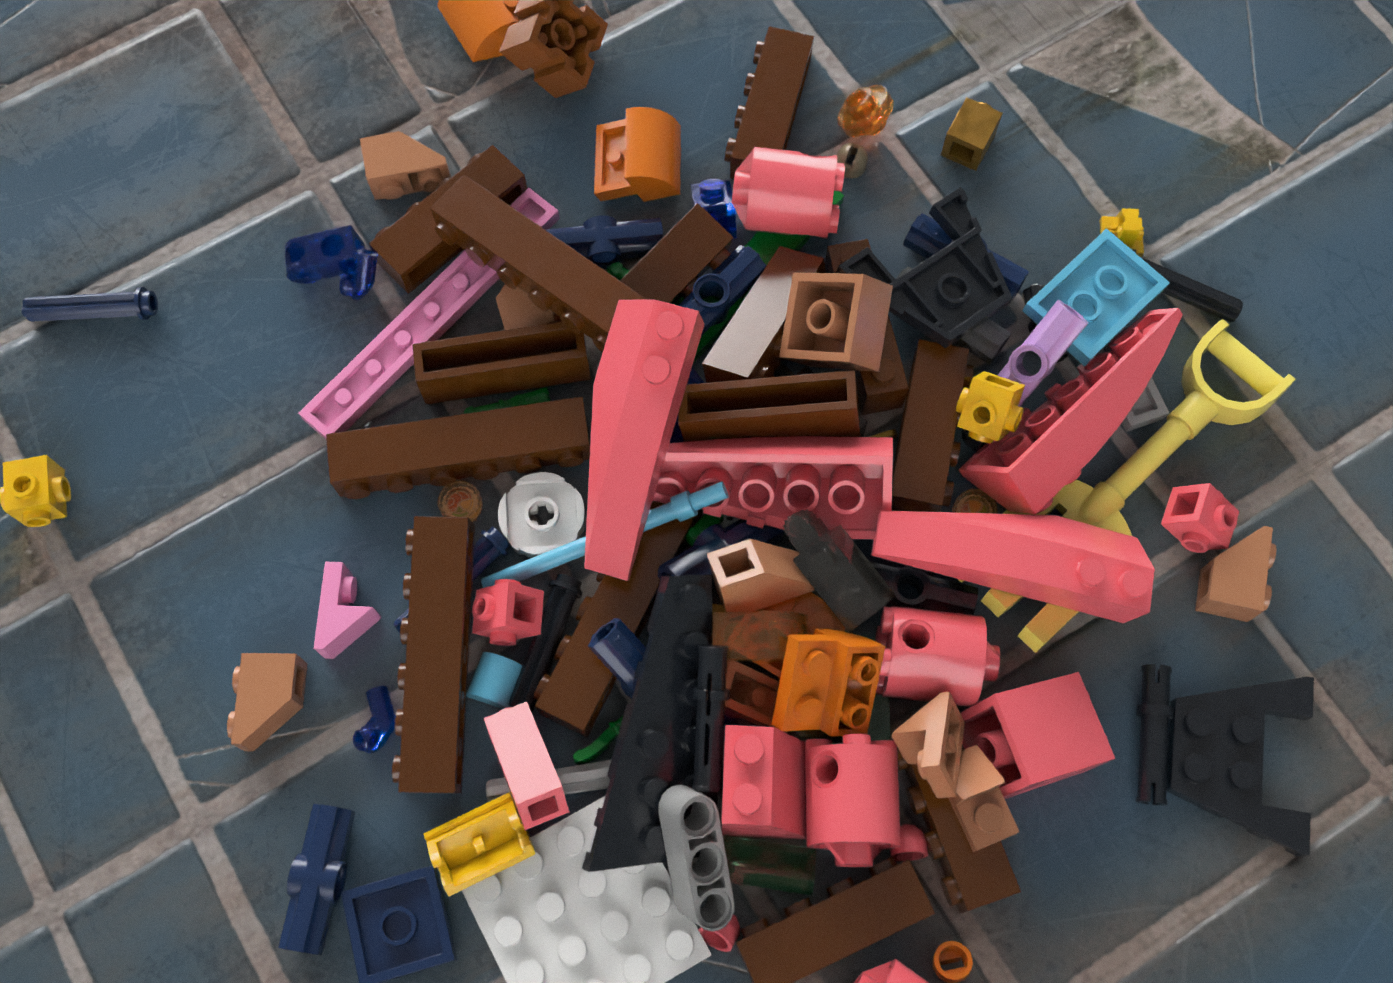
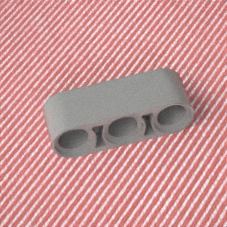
(710, 872)

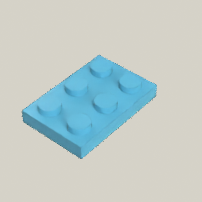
(1104, 286)

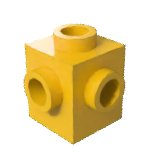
(990, 407)
(34, 491)

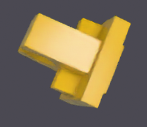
(1126, 227)

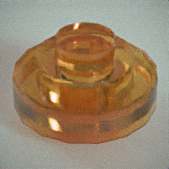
(865, 111)

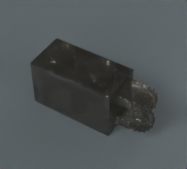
(837, 569)

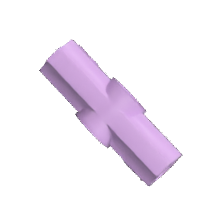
(1049, 341)

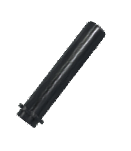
(1199, 294)
(543, 646)

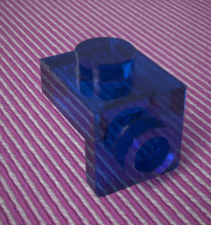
(716, 199)

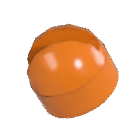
(949, 953)

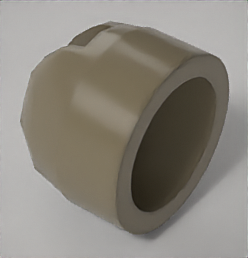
(860, 162)

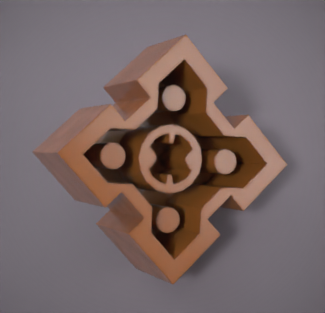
(555, 43)

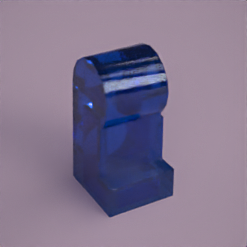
(322, 255)

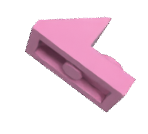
(337, 621)

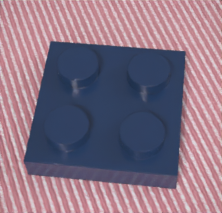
(398, 926)

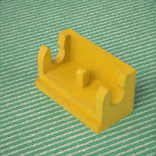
(478, 844)

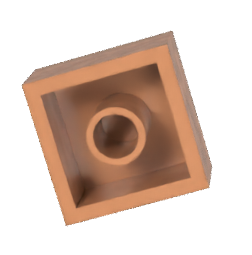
(836, 321)

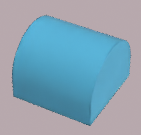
(494, 680)

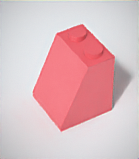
(1038, 733)
(763, 784)

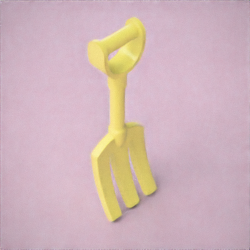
(1102, 503)

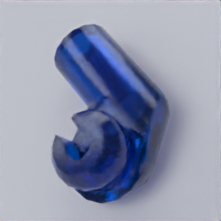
(364, 276)
(381, 724)

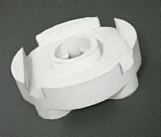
(523, 501)

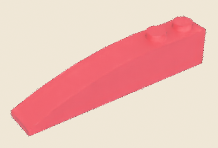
(1075, 421)
(632, 424)
(778, 476)
(1025, 556)

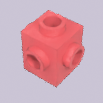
(1200, 517)
(507, 612)

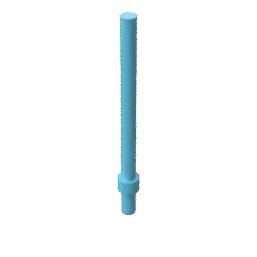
(681, 507)

